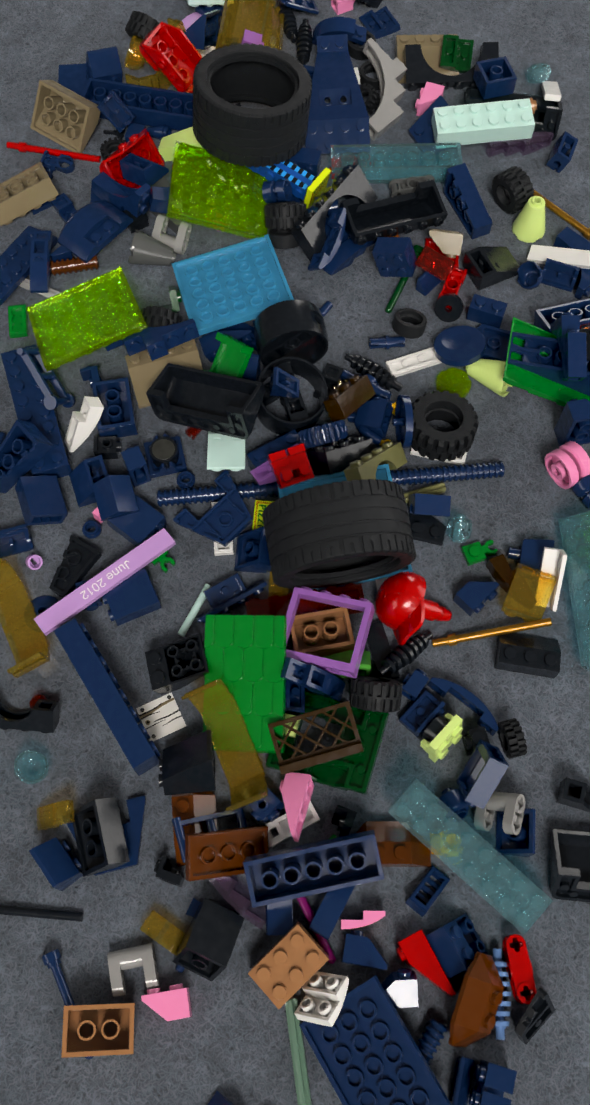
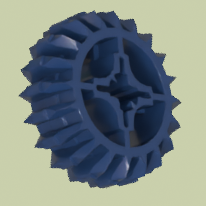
(323, 434)

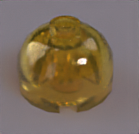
(134, 58)

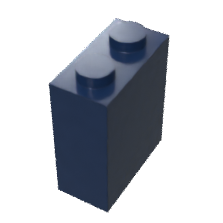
(41, 500)
(139, 525)
(132, 598)

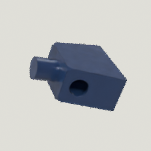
(530, 552)

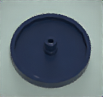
(460, 346)
(403, 420)

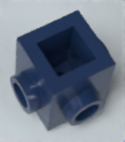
(267, 808)

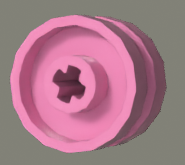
(567, 464)

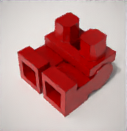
(291, 466)

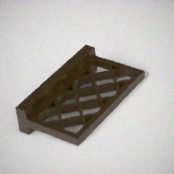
(321, 755)

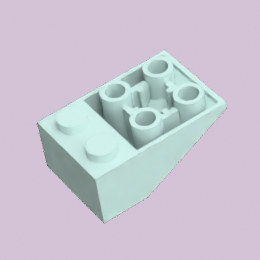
(225, 452)

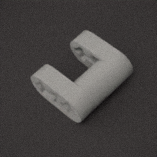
(179, 242)
(510, 803)
(132, 958)

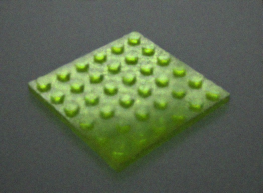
(215, 193)
(85, 318)

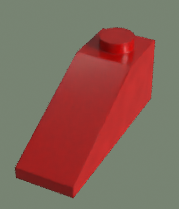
(420, 956)

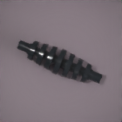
(290, 24)
(304, 42)
(378, 373)
(405, 654)

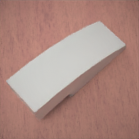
(83, 422)

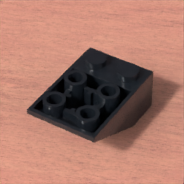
(489, 265)
(337, 454)
(176, 664)

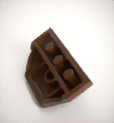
(192, 806)
(398, 845)
(476, 1002)

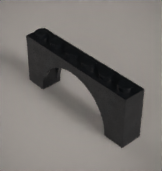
(419, 71)
(310, 230)

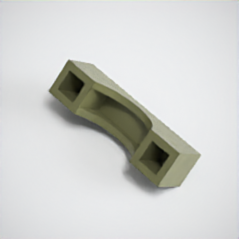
(366, 468)

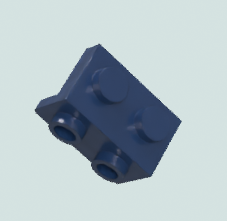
(422, 713)

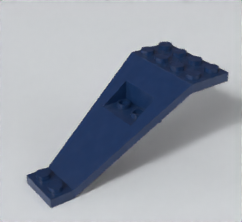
(333, 79)

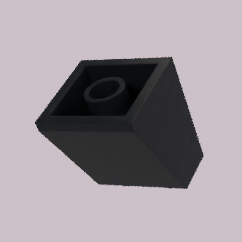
(189, 766)
(209, 940)

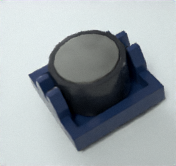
(165, 456)

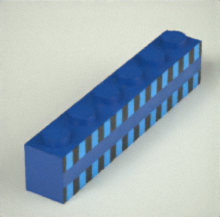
(299, 178)

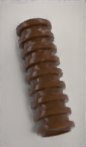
(73, 264)

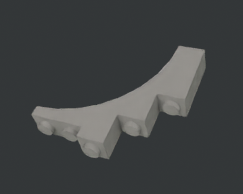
(391, 91)

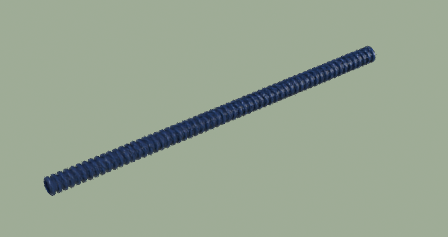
(400, 477)

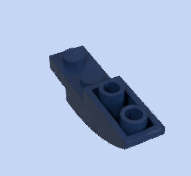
(40, 261)
(313, 679)

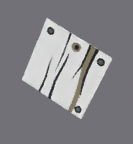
(161, 717)

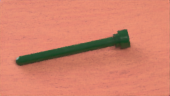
(418, 250)

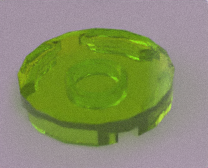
(454, 381)

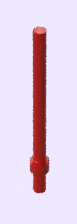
(23, 147)

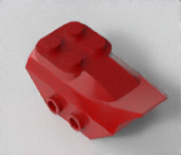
(173, 54)
(138, 144)

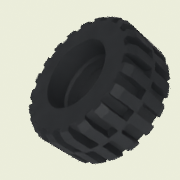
(450, 409)

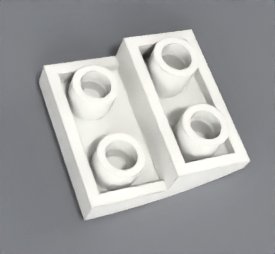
(323, 998)

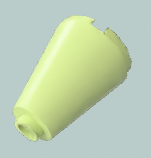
(531, 221)
(489, 374)

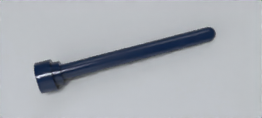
(52, 961)

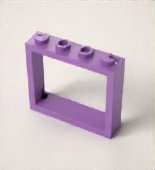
(332, 666)

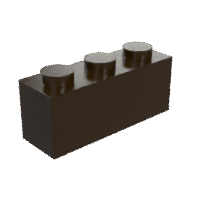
(349, 397)

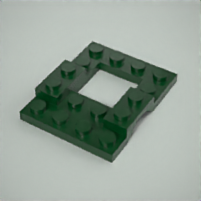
(351, 771)

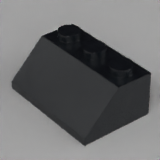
(528, 655)
(100, 836)

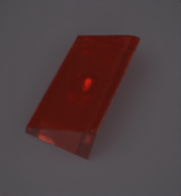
(435, 263)

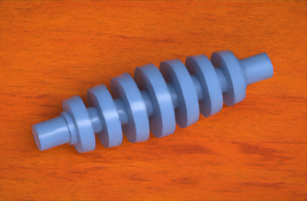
(500, 1024)

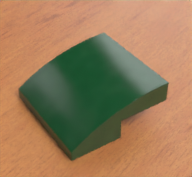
(456, 53)

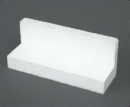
(554, 563)

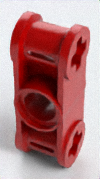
(454, 282)
(519, 968)

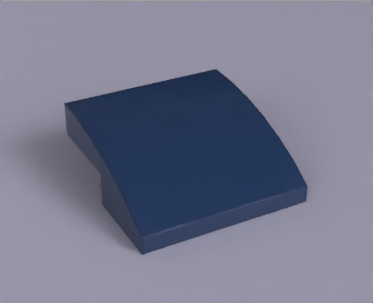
(380, 23)

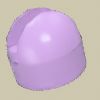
(37, 559)

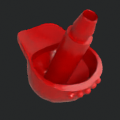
(403, 607)

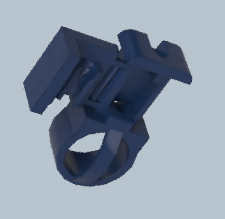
(52, 163)

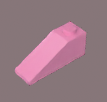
(296, 795)

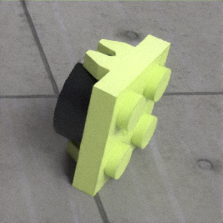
(441, 735)

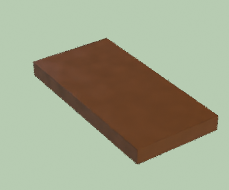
(222, 851)

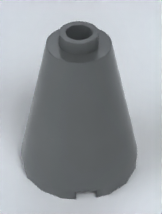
(150, 251)

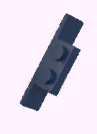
(226, 593)

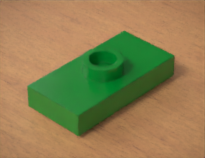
(17, 321)

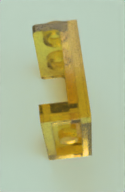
(528, 593)

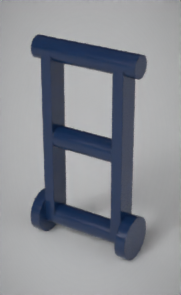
(50, 401)
(209, 819)

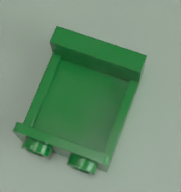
(231, 356)

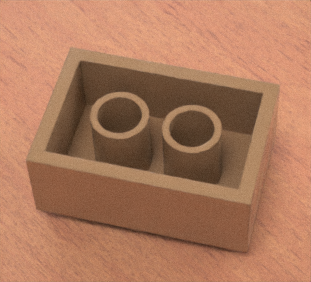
(322, 632)
(288, 965)
(98, 1030)

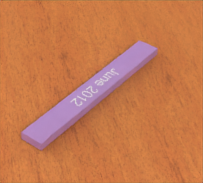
(104, 581)

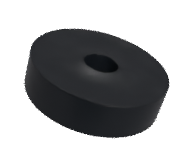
(449, 315)

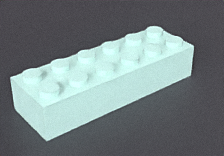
(483, 122)

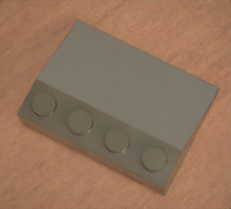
(431, 50)
(64, 116)
(25, 192)
(145, 371)

